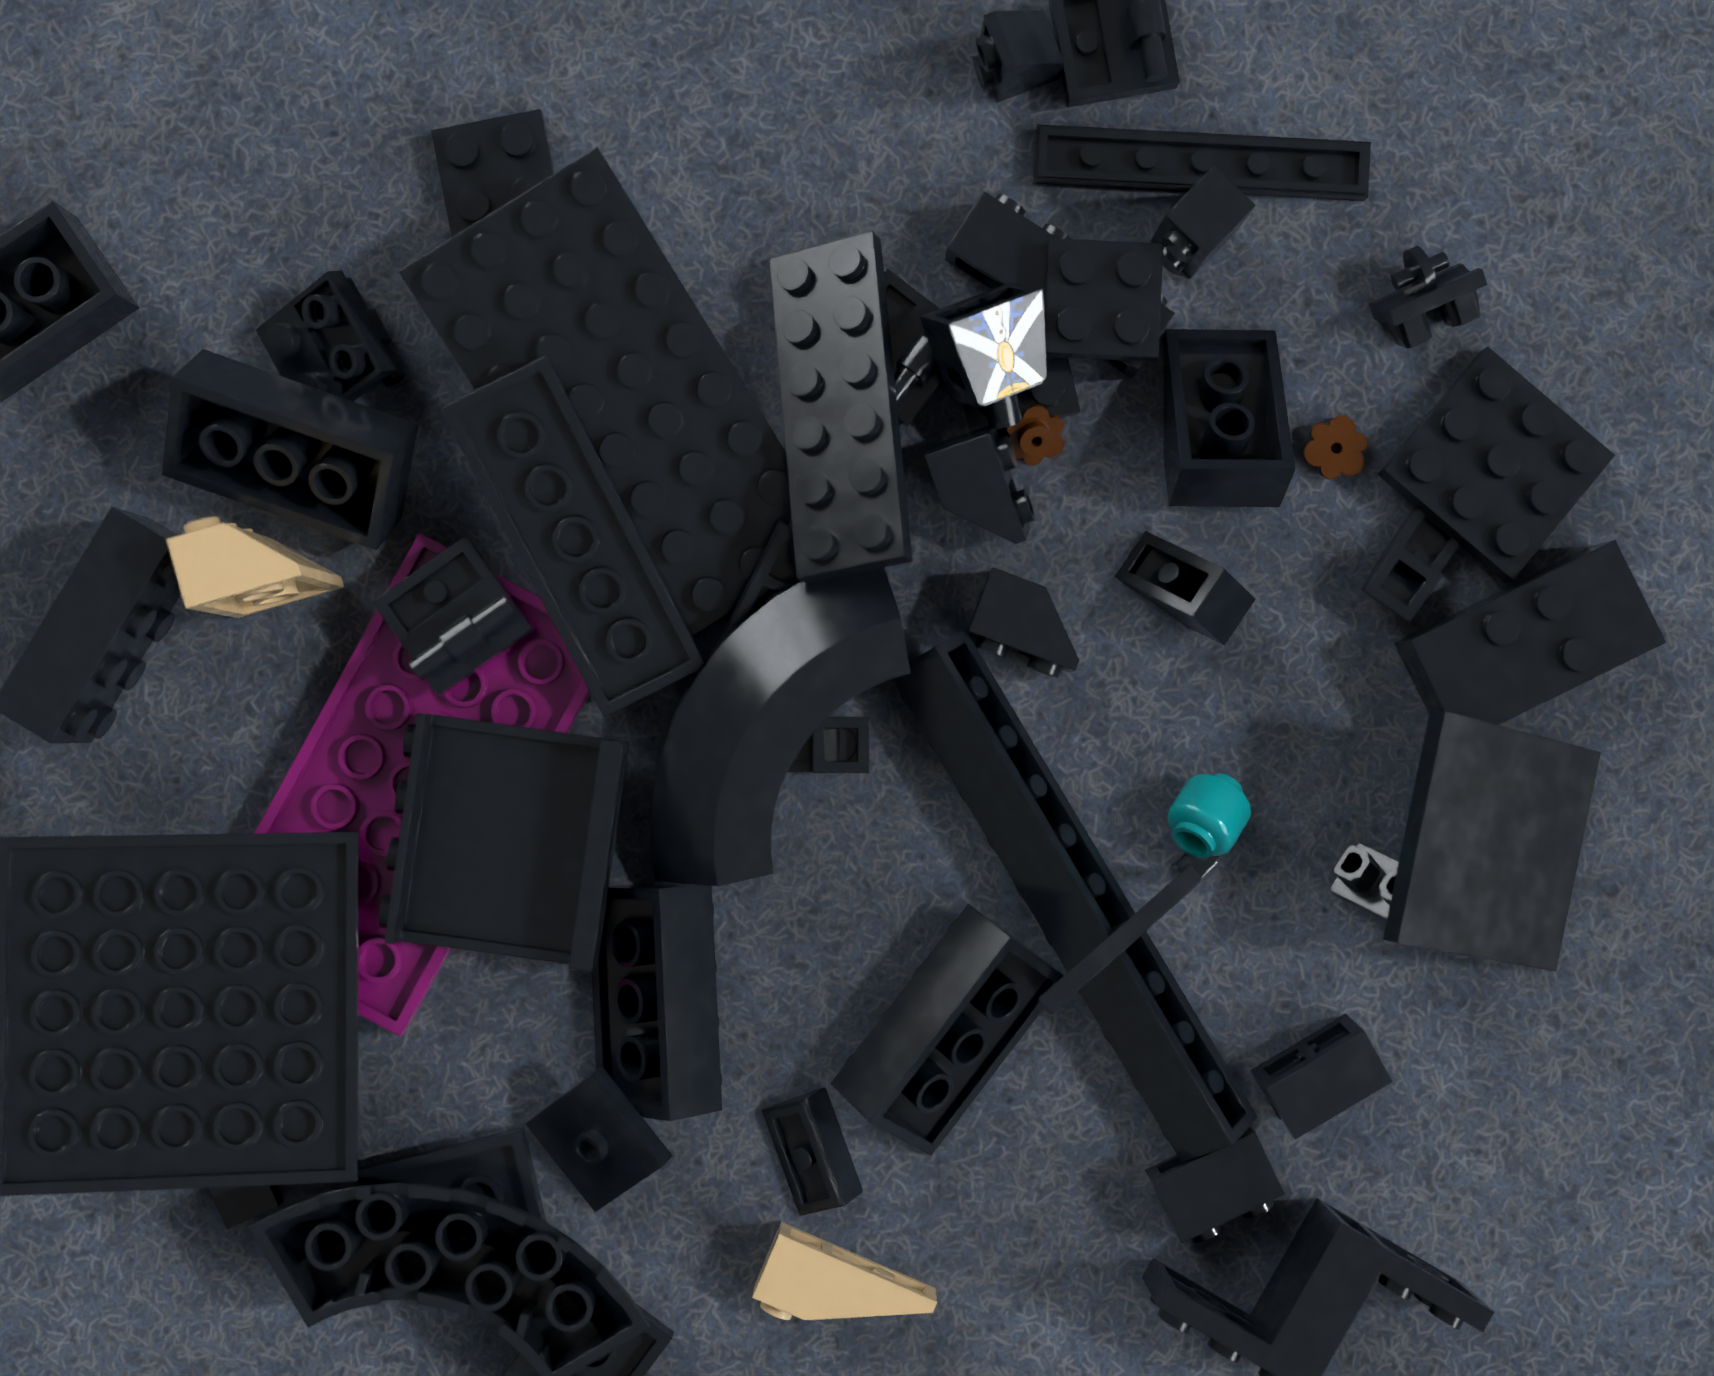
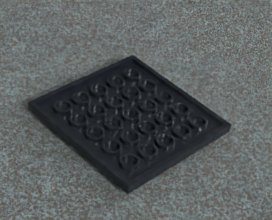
(178, 1011)

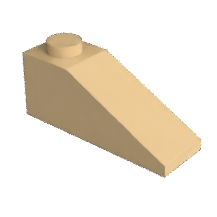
(825, 1281)

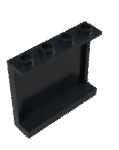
(504, 840)

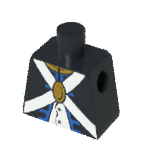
(991, 348)

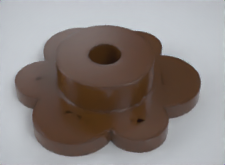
(1037, 424)
(1342, 433)

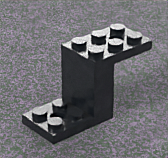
(1312, 1296)

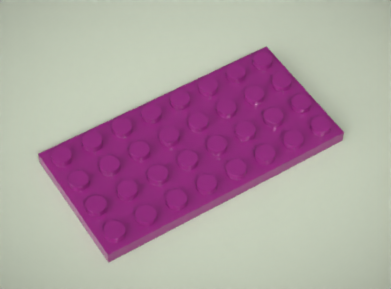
(355, 761)

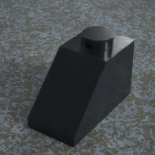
(1186, 587)

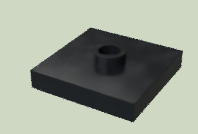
(599, 1139)

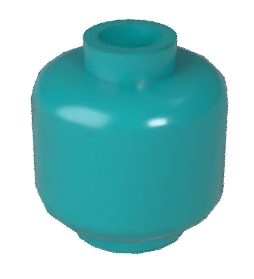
(1208, 815)

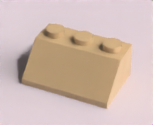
(241, 571)

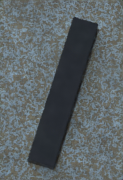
(1182, 158)

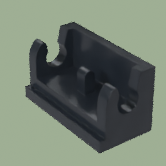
(1321, 1075)

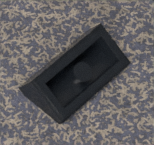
(813, 1152)

